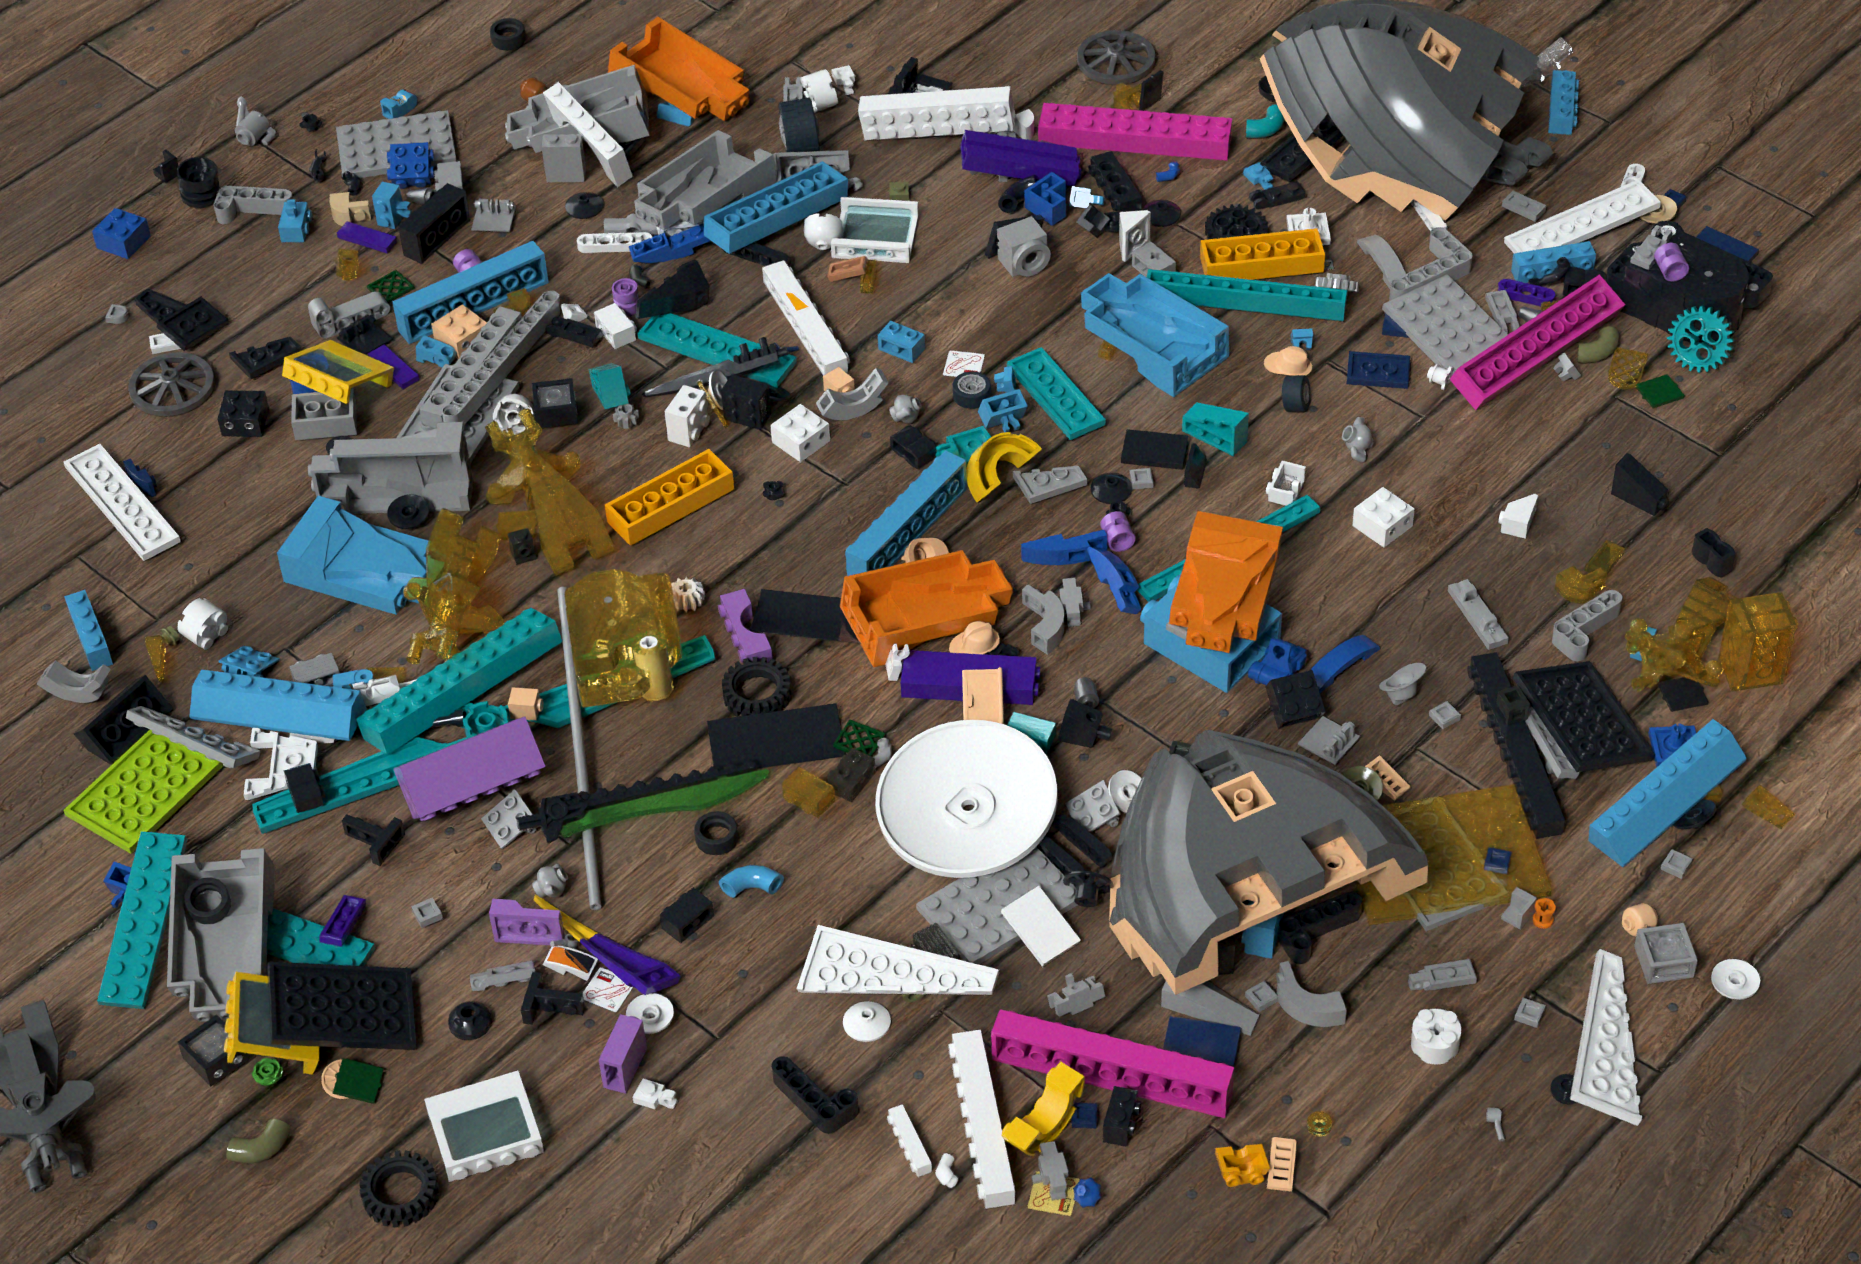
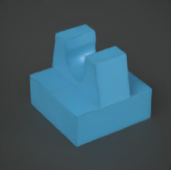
(1302, 336)
(1005, 380)

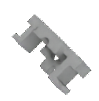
(1072, 601)
(1078, 996)
(1052, 1169)

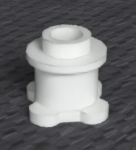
(1440, 375)

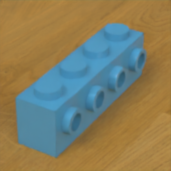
(1562, 102)
(1543, 261)

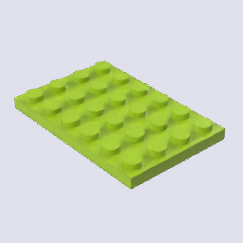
(141, 790)

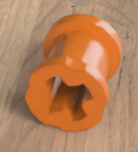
(1547, 915)

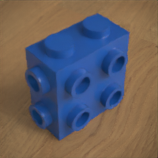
(410, 164)

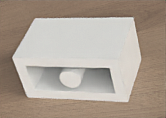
(615, 325)

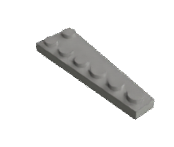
(194, 738)

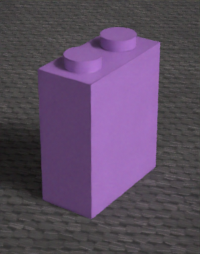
(623, 1053)

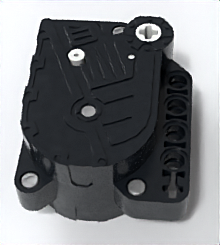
(1713, 280)

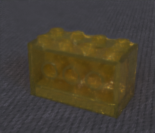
(1757, 641)

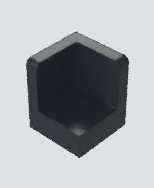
(168, 169)
(1093, 220)

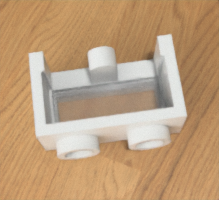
(1286, 483)

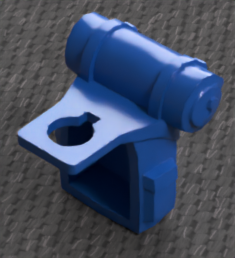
(1279, 661)

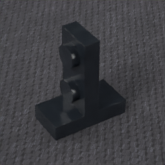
(381, 840)
(549, 1000)

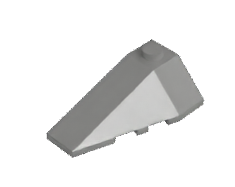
(793, 162)
(1210, 1005)

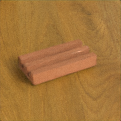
(847, 268)

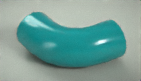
(1266, 126)

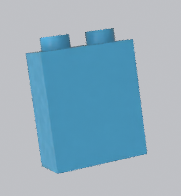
(1216, 667)

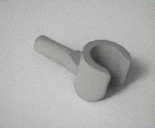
(566, 942)
(1494, 1115)

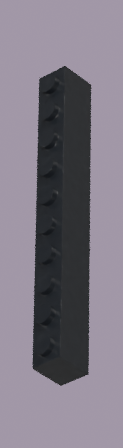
(1517, 749)

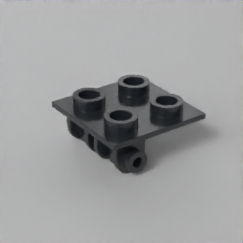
(363, 335)

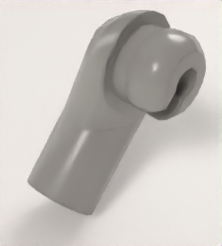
(855, 183)
(884, 752)

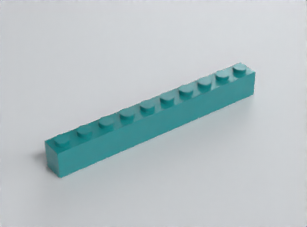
(1254, 295)

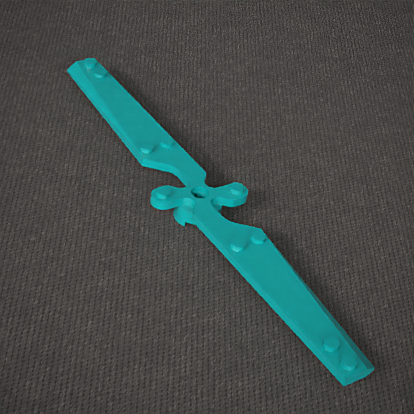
(377, 773)

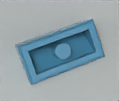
(671, 113)

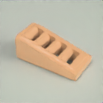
(1386, 770)
(1285, 1149)

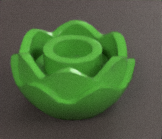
(267, 1065)

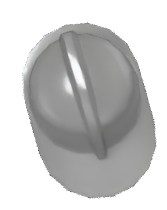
(1403, 683)

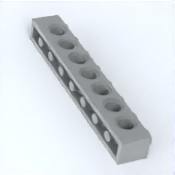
(479, 349)

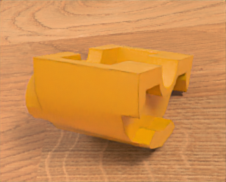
(1242, 1165)

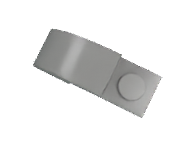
(856, 402)
(1050, 630)
(74, 686)
(1306, 1007)

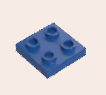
(1668, 739)

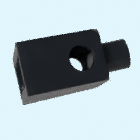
(1082, 725)

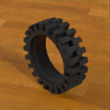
(750, 670)
(403, 1212)

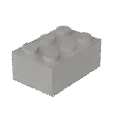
(322, 416)

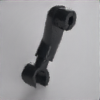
(315, 168)
(1555, 276)

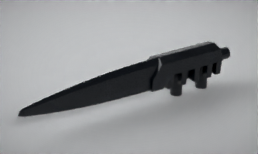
(742, 365)

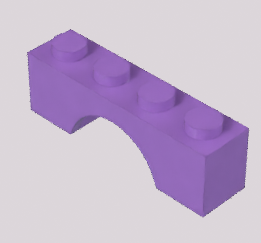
(737, 612)

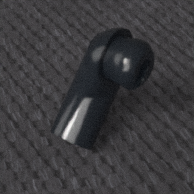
(352, 181)

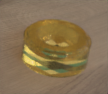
(1319, 1123)

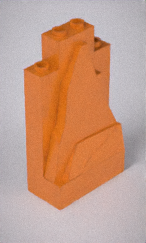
(683, 71)
(1225, 580)
(921, 601)

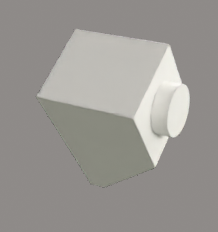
(1518, 516)

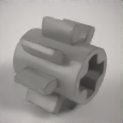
(625, 416)

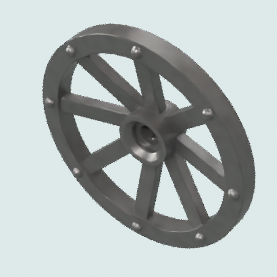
(1116, 53)
(171, 380)

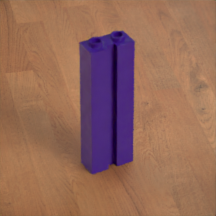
(1018, 157)
(940, 675)

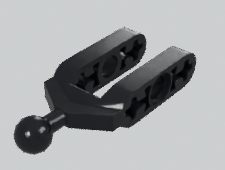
(1078, 837)

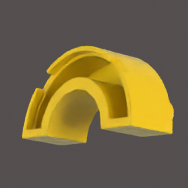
(982, 464)
(1050, 1111)

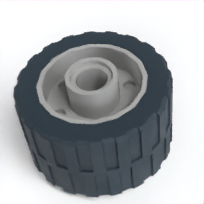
(798, 126)

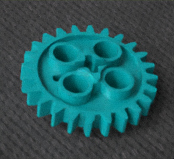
(1691, 355)

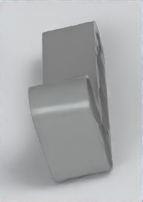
(249, 200)
(330, 321)
(1572, 630)

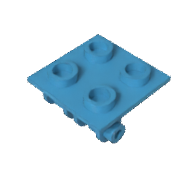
(247, 662)

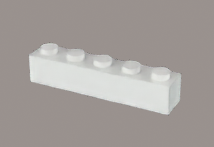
(1430, 219)
(909, 1141)

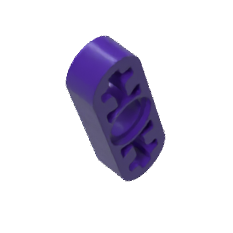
(1513, 285)

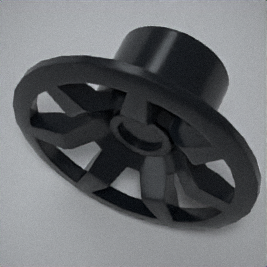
(1087, 890)

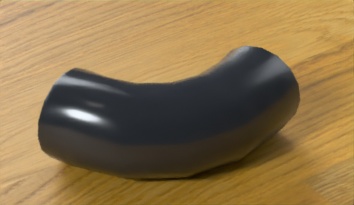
(1015, 194)

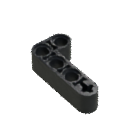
(1301, 927)
(810, 1092)

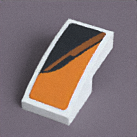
(571, 960)

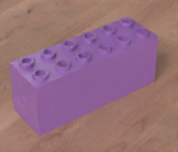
(469, 769)

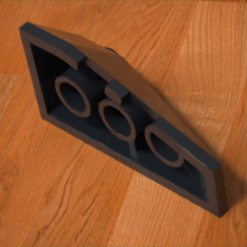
(678, 293)

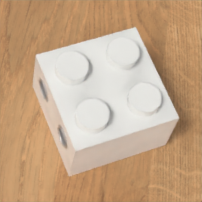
(686, 416)
(800, 433)
(1383, 517)

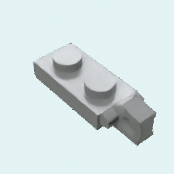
(502, 975)
(1443, 976)

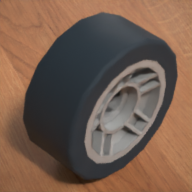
(971, 389)

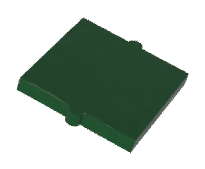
(1660, 391)
(358, 1081)

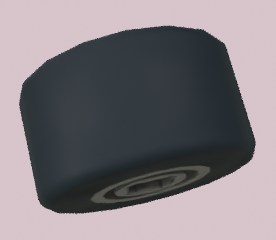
(1296, 393)

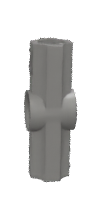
(628, 225)

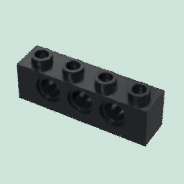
(1115, 183)

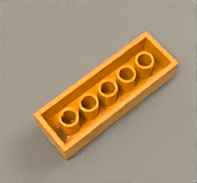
(1264, 255)
(669, 497)

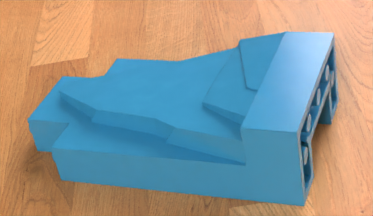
(1162, 331)
(351, 558)

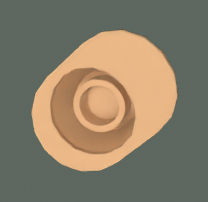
(1289, 361)
(924, 548)
(976, 639)

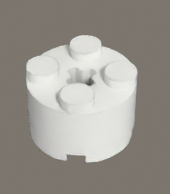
(820, 90)
(203, 623)
(1436, 1035)

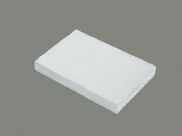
(1040, 926)

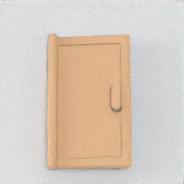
(983, 694)

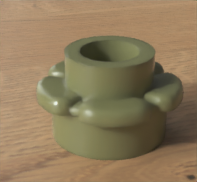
(170, 635)

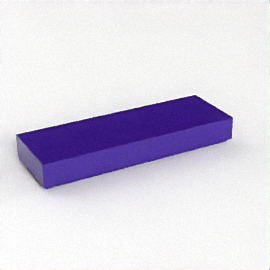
(367, 237)
(402, 374)
(342, 920)

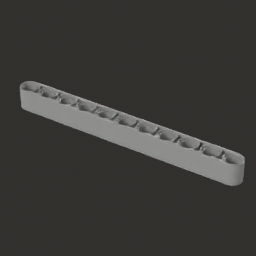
(502, 359)

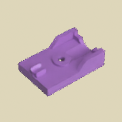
(511, 925)

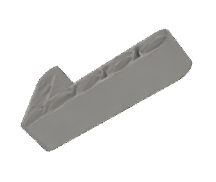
(1453, 260)

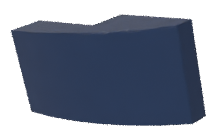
(140, 478)

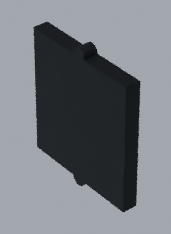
(1151, 90)
(1682, 693)

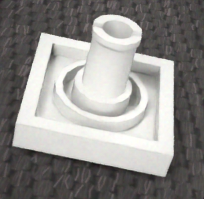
(1310, 221)

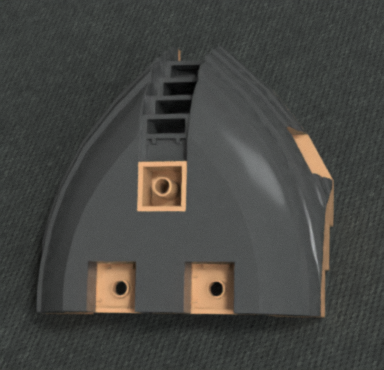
(1406, 89)
(1236, 828)

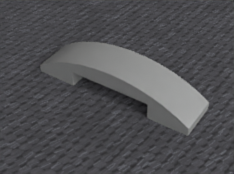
(1383, 256)

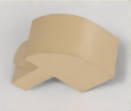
(345, 210)

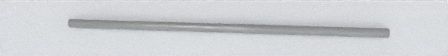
(579, 753)

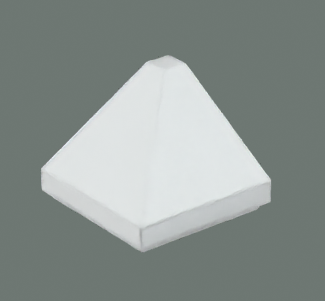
(573, 312)

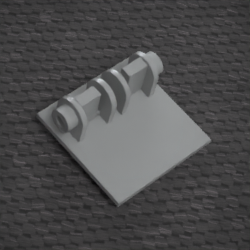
(493, 216)
(1329, 739)
(1094, 808)
(502, 819)

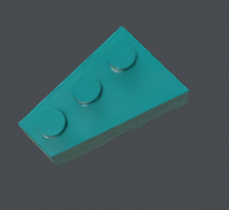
(609, 385)
(1217, 426)

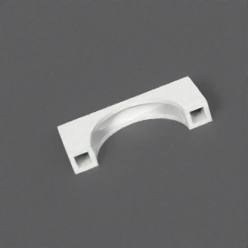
(610, 154)

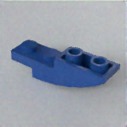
(668, 248)
(1061, 551)
(1114, 572)

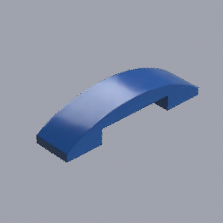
(1341, 658)

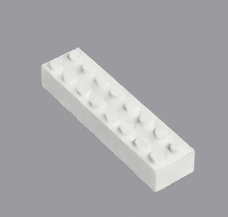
(936, 113)

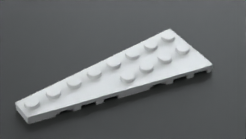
(862, 964)
(1606, 1054)

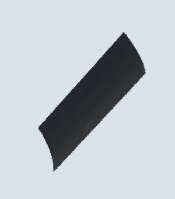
(802, 616)
(776, 737)

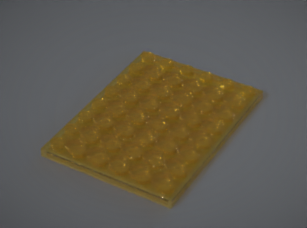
(1456, 840)

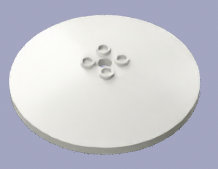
(959, 766)

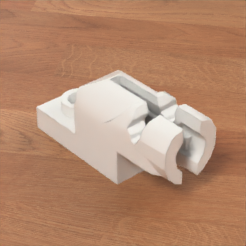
(379, 689)

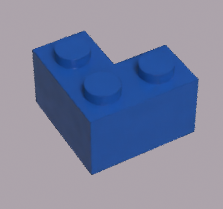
(1047, 198)

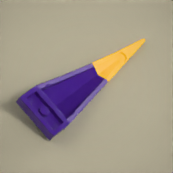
(628, 965)

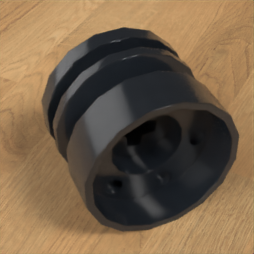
(198, 182)

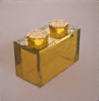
(808, 792)

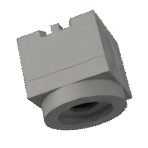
(1023, 247)

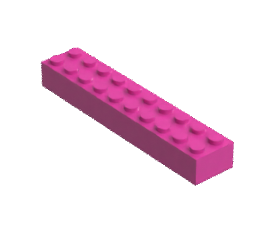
(1136, 131)
(1537, 342)
(1114, 1062)

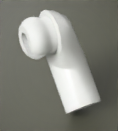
(944, 1172)

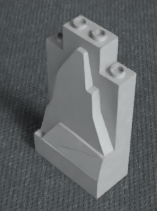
(612, 99)
(702, 182)
(377, 471)
(208, 955)

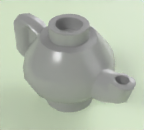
(905, 409)
(1358, 439)
(550, 881)

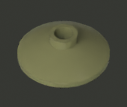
(1365, 779)

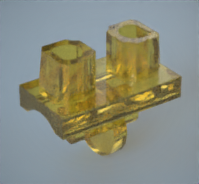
(1125, 95)

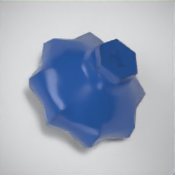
(1087, 1192)

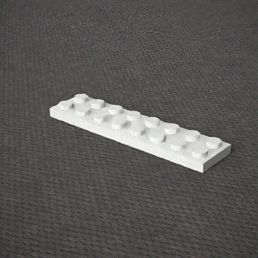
(1586, 219)
(122, 502)

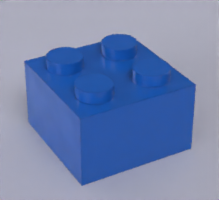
(121, 233)

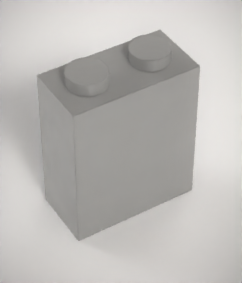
(564, 158)

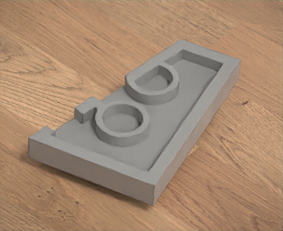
(1046, 484)

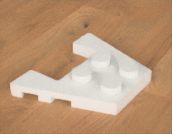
(285, 755)

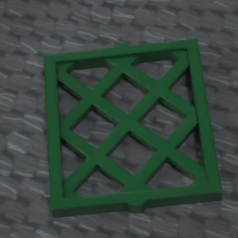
(410, 287)
(863, 728)

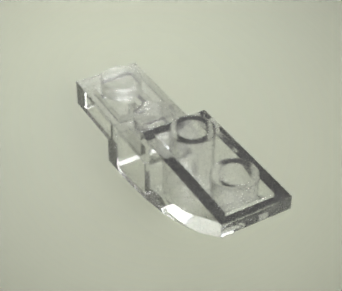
(1548, 61)

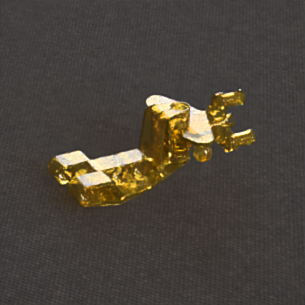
(561, 510)
(450, 585)
(1687, 639)

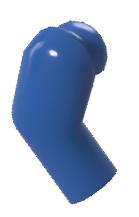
(1170, 174)

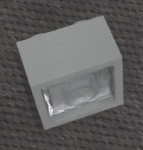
(1665, 953)

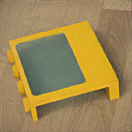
(335, 369)
(250, 1023)

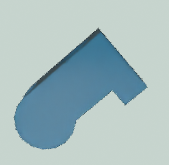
(399, 104)
(434, 351)
(346, 679)

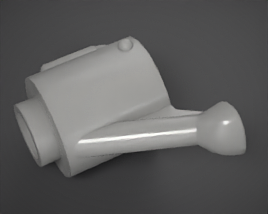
(252, 125)

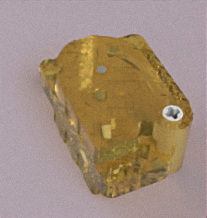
(623, 636)

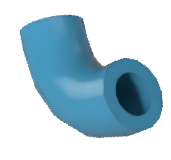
(751, 877)

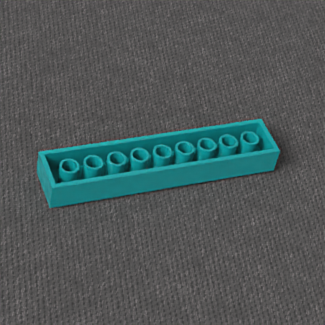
(458, 680)

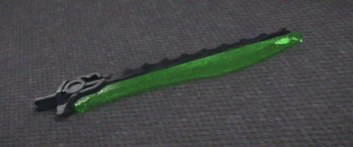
(565, 812)

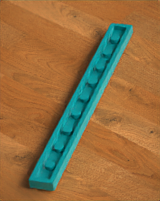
(1285, 517)

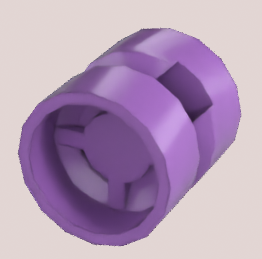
(466, 259)
(1671, 262)
(625, 295)
(1118, 531)

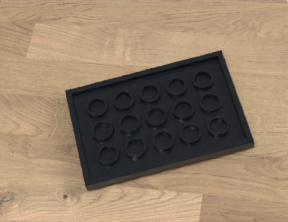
(1583, 716)
(341, 1006)

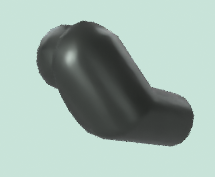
(636, 275)

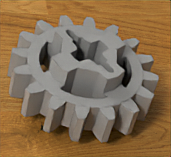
(1337, 281)

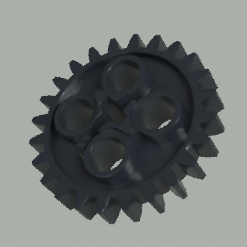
(1235, 222)

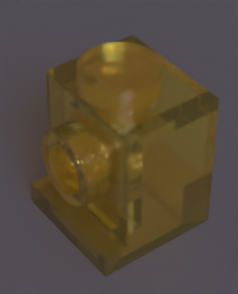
(347, 268)

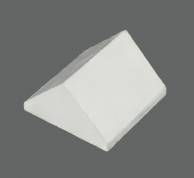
(1133, 231)

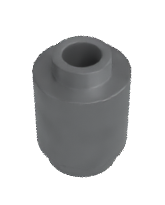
(1086, 692)

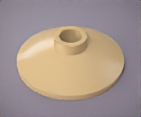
(1665, 213)

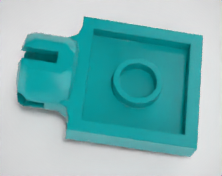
(964, 443)

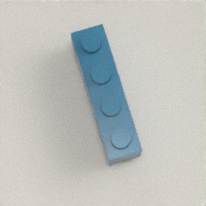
(88, 630)

